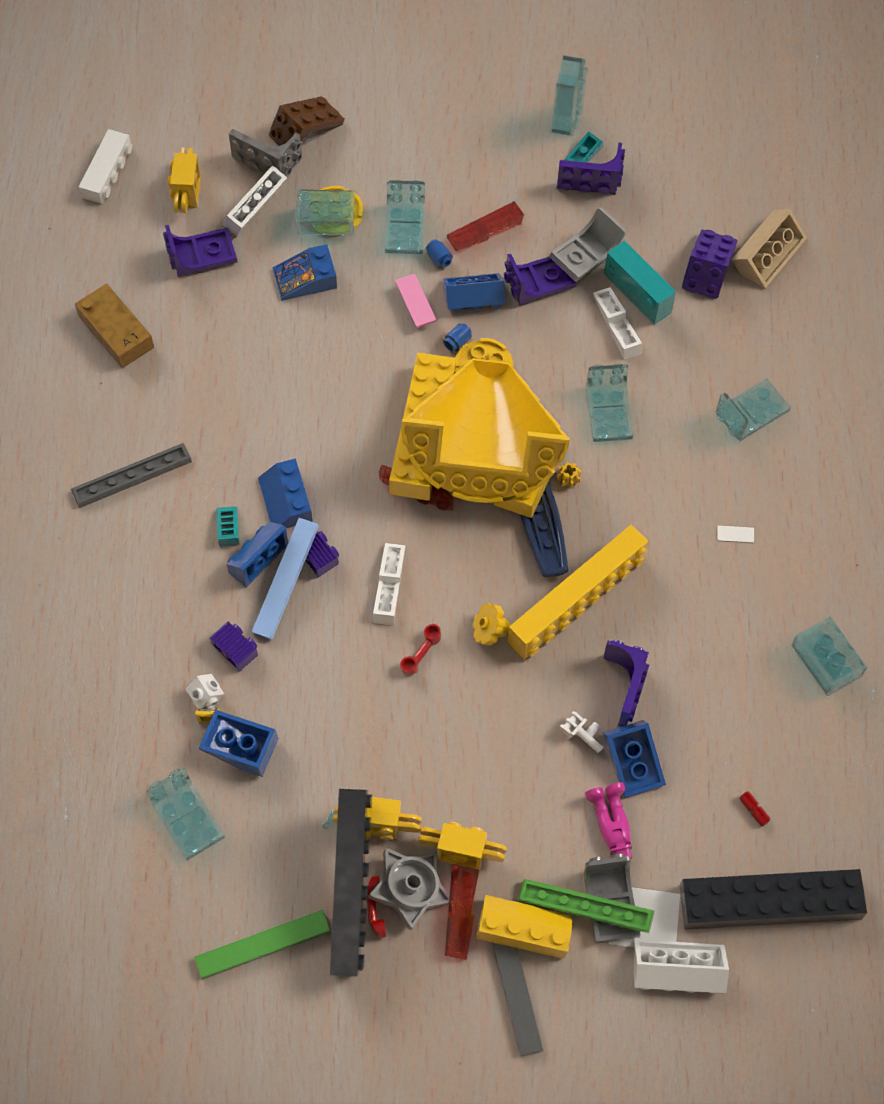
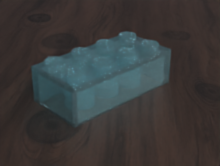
(569, 95)

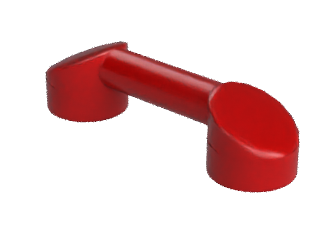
(432, 634)
(377, 926)

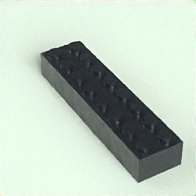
(349, 882)
(772, 899)

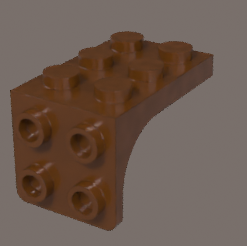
(303, 118)

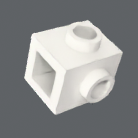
(205, 691)

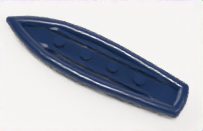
(547, 536)

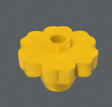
(490, 624)

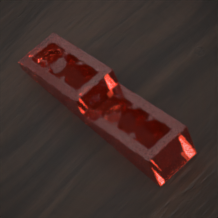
(480, 229)
(460, 919)

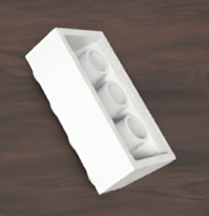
(680, 966)

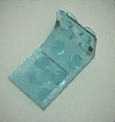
(405, 217)
(609, 402)
(751, 409)
(184, 813)

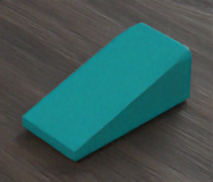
(586, 148)

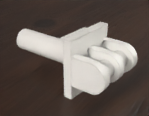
(577, 729)

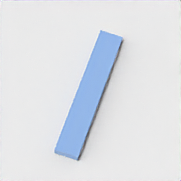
(285, 578)

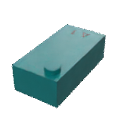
(639, 282)

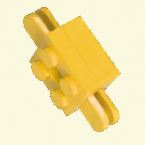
(184, 180)
(388, 819)
(462, 845)

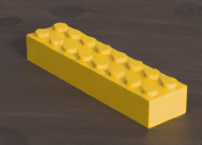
(428, 374)
(577, 592)

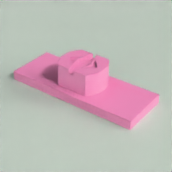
(415, 300)

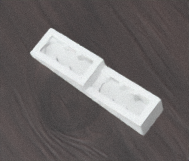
(619, 326)
(389, 584)

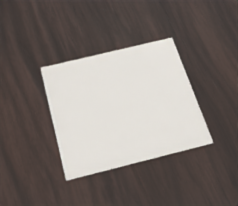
(665, 916)

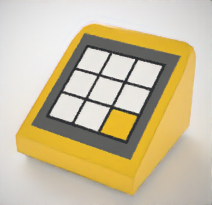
(205, 714)

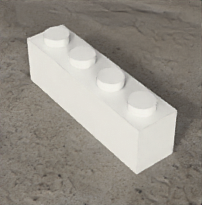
(105, 166)
(254, 201)

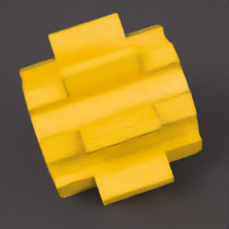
(569, 474)

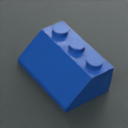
(474, 291)
(285, 494)
(258, 553)

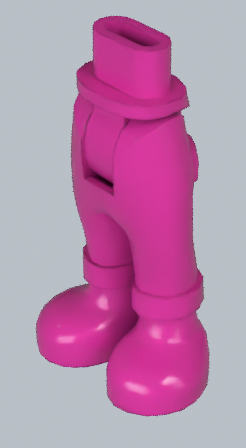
(616, 833)

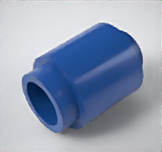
(439, 253)
(457, 337)

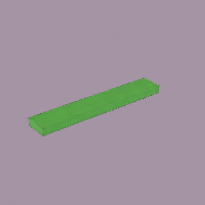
(586, 906)
(262, 944)

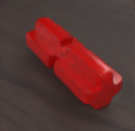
(752, 805)

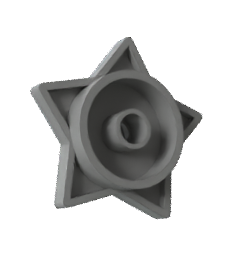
(414, 871)

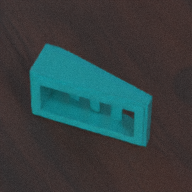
(230, 539)

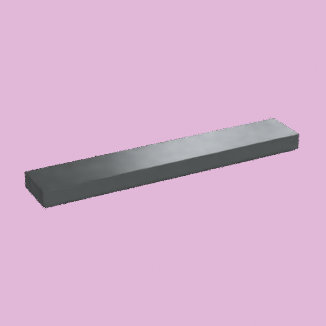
(131, 475)
(518, 999)

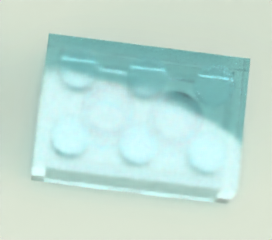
(325, 212)
(829, 656)

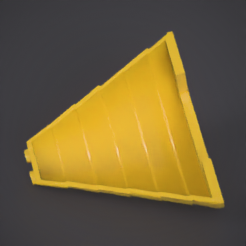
(484, 435)

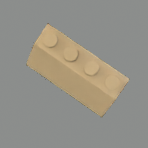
(770, 247)

